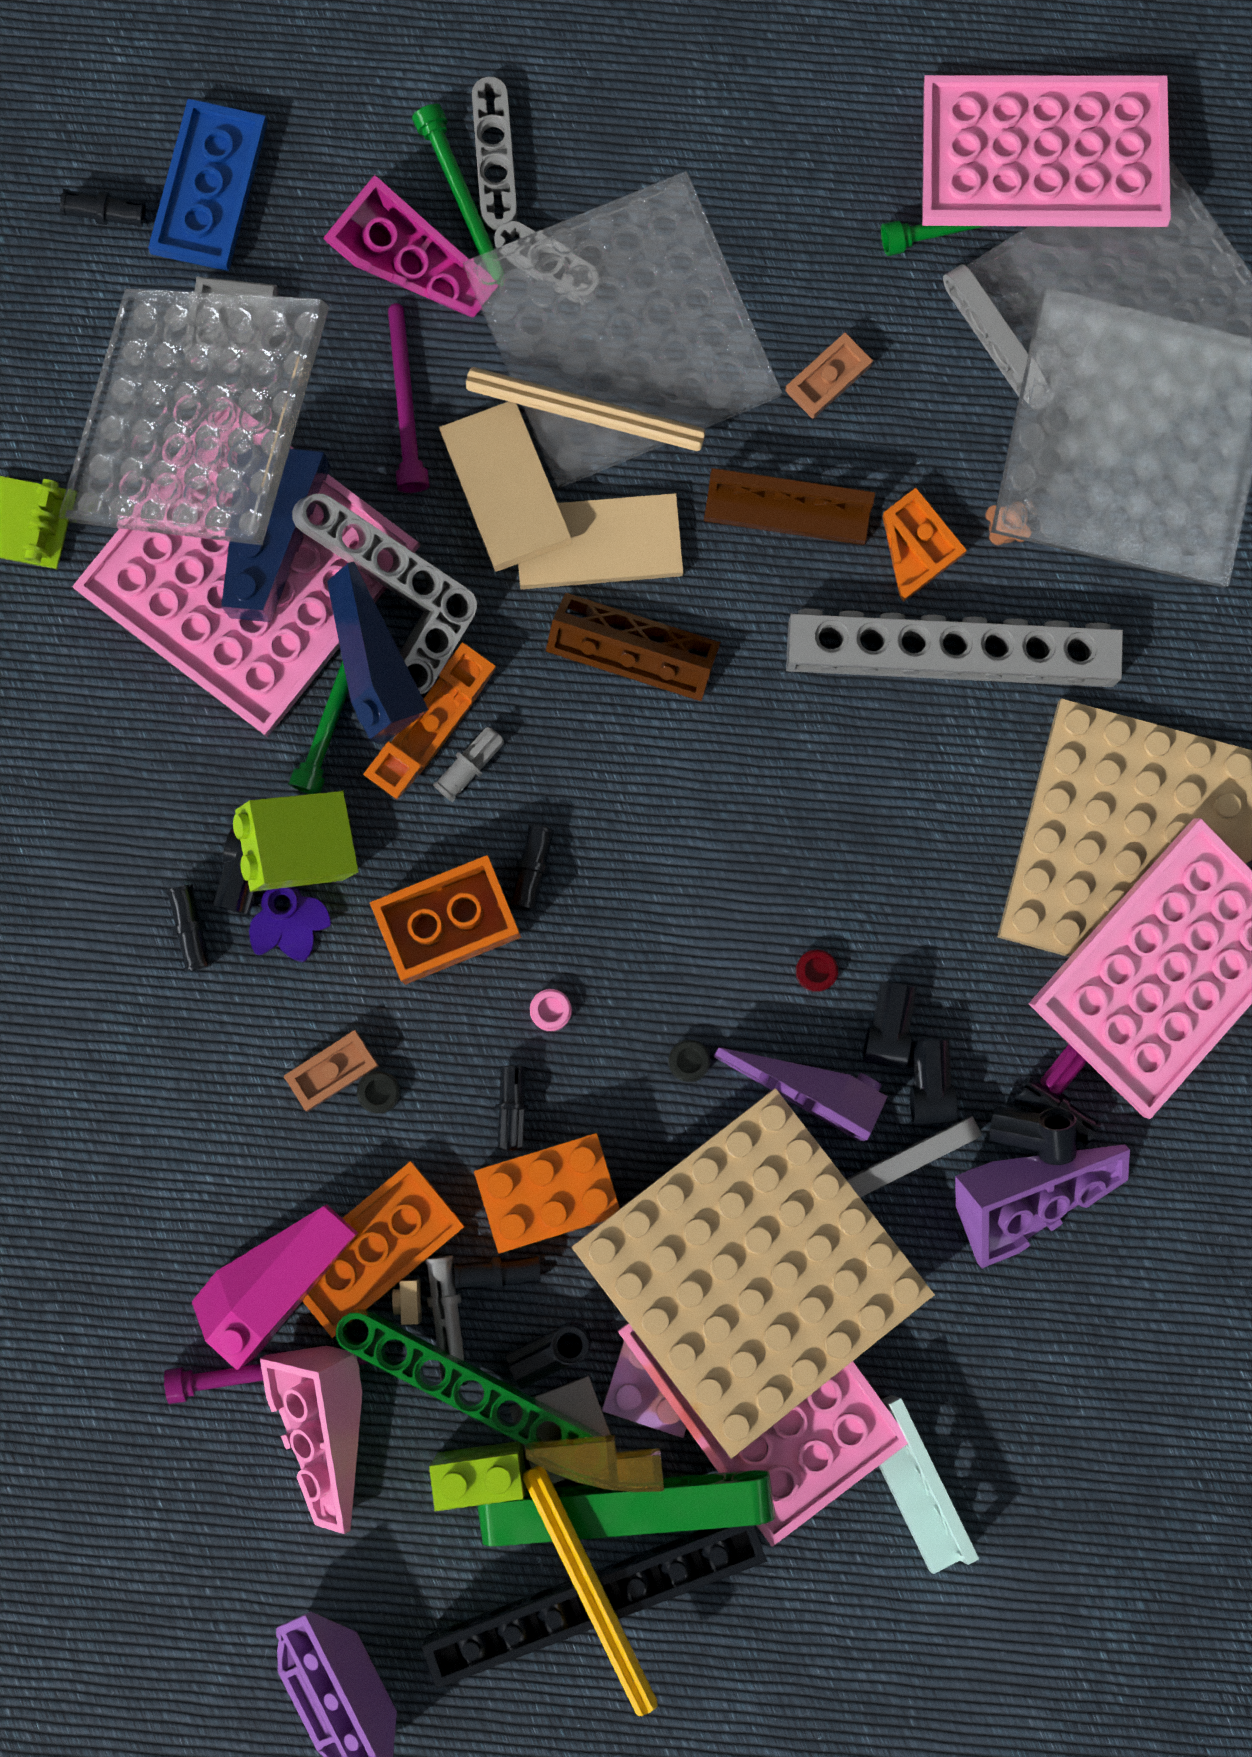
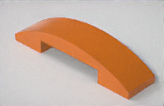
(418, 743)

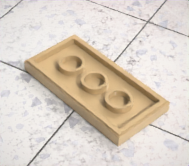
(505, 485)
(611, 543)

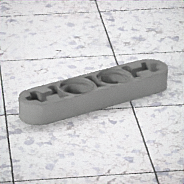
(496, 154)
(987, 324)
(915, 1156)

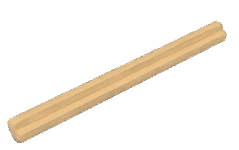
(585, 409)

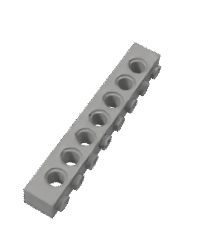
(1098, 641)

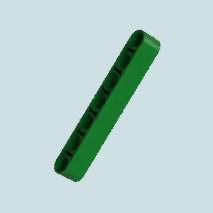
(456, 1372)
(596, 1512)

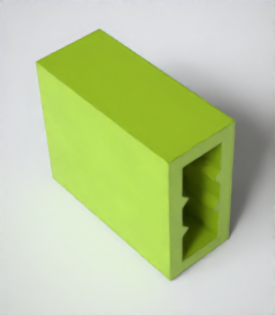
(295, 841)
(478, 1476)

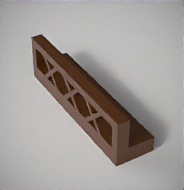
(788, 506)
(630, 650)

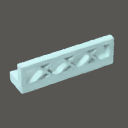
(924, 1498)

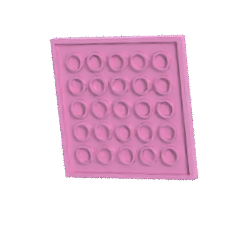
(171, 600)

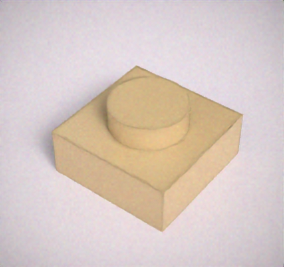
(407, 1301)

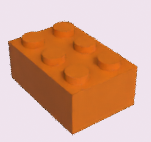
(445, 920)
(547, 1193)

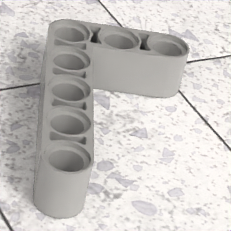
(398, 580)

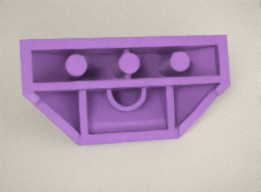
(335, 1688)

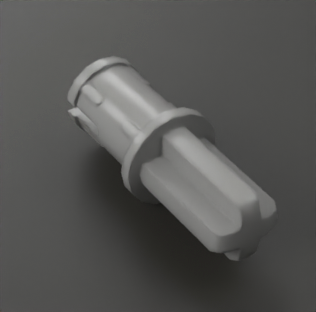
(469, 763)

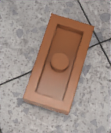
(828, 375)
(331, 1071)

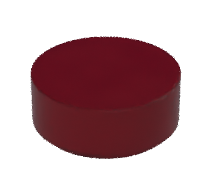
(816, 970)

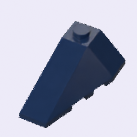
(373, 666)

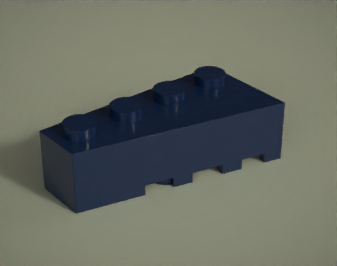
(259, 572)

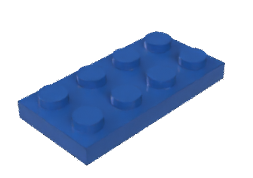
(208, 185)

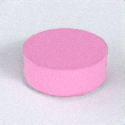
(550, 1010)

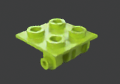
(31, 522)

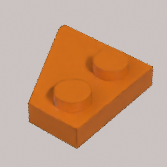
(918, 543)

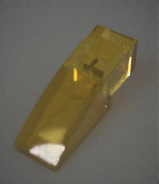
(598, 1464)

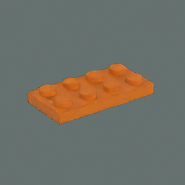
(396, 1233)

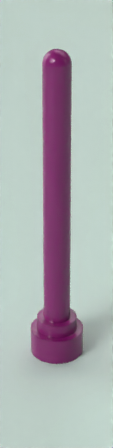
(411, 475)
(183, 1384)

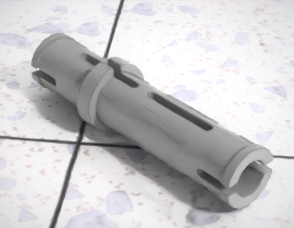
(445, 1307)

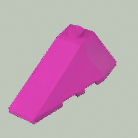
(400, 246)
(262, 1288)

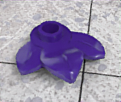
(289, 928)

